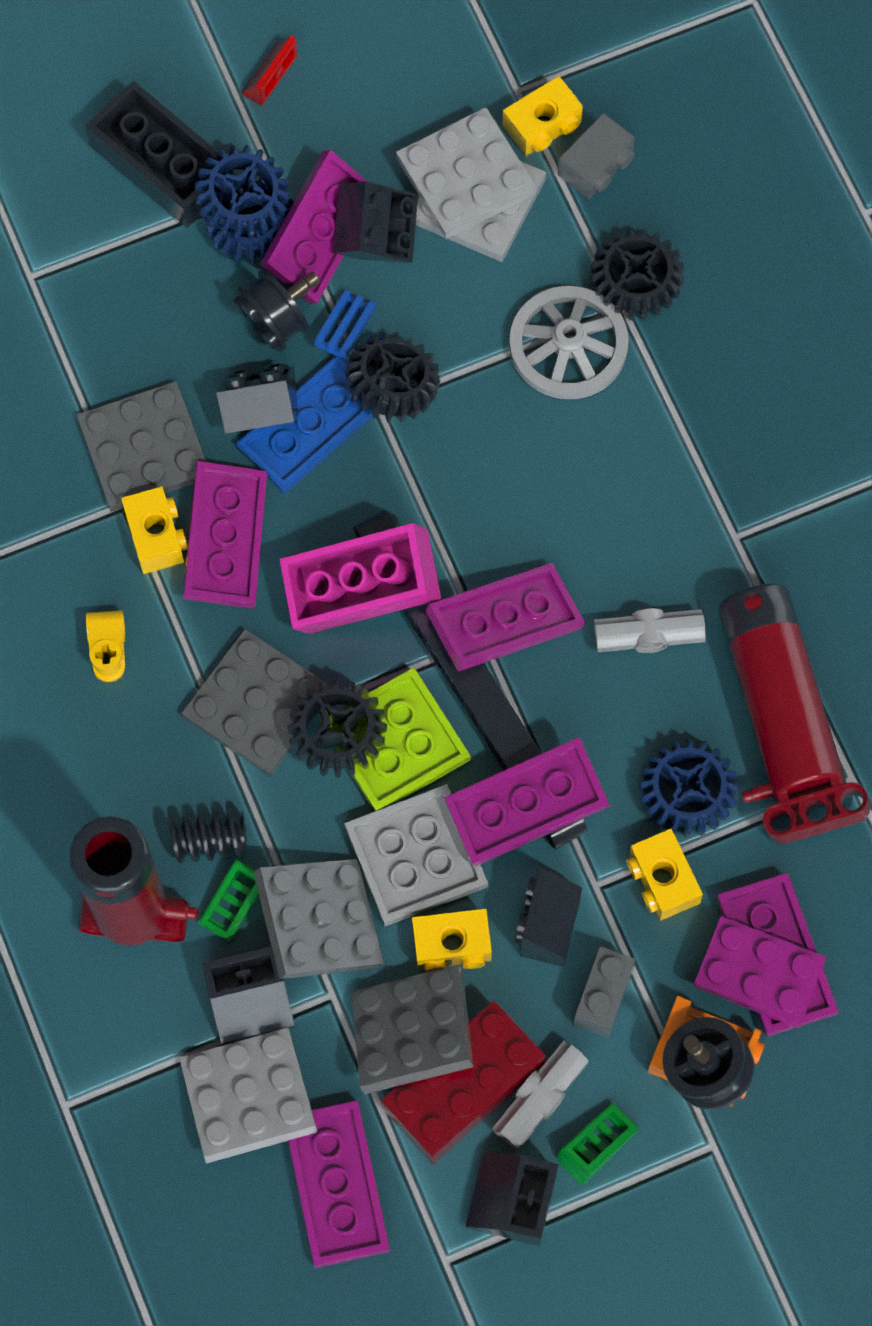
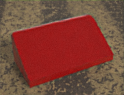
(271, 70)

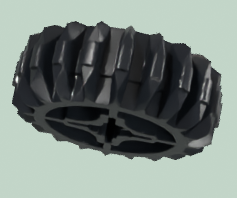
(624, 254)
(389, 388)
(325, 738)

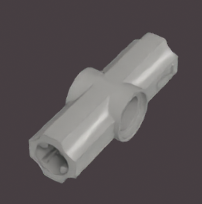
(649, 630)
(540, 1095)

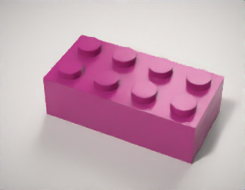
(360, 578)

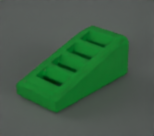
(230, 880)
(585, 1170)

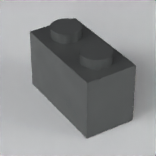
(596, 156)
(604, 992)

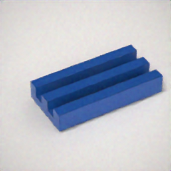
(355, 304)

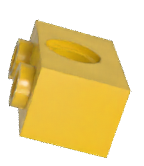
(549, 100)
(142, 513)
(664, 853)
(467, 925)

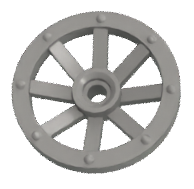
(568, 347)

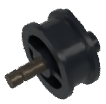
(274, 308)
(708, 1063)

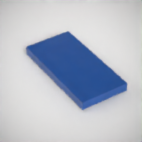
(322, 425)

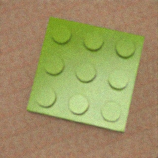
(417, 743)

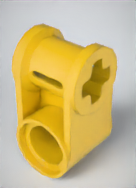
(106, 640)

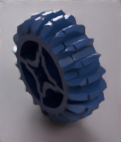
(230, 185)
(243, 246)
(699, 797)

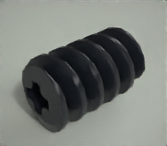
(208, 837)

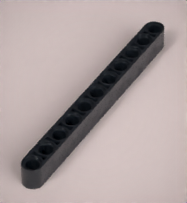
(477, 693)

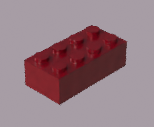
(448, 1106)

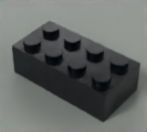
(152, 150)

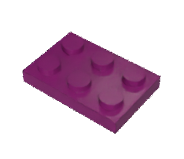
(760, 972)

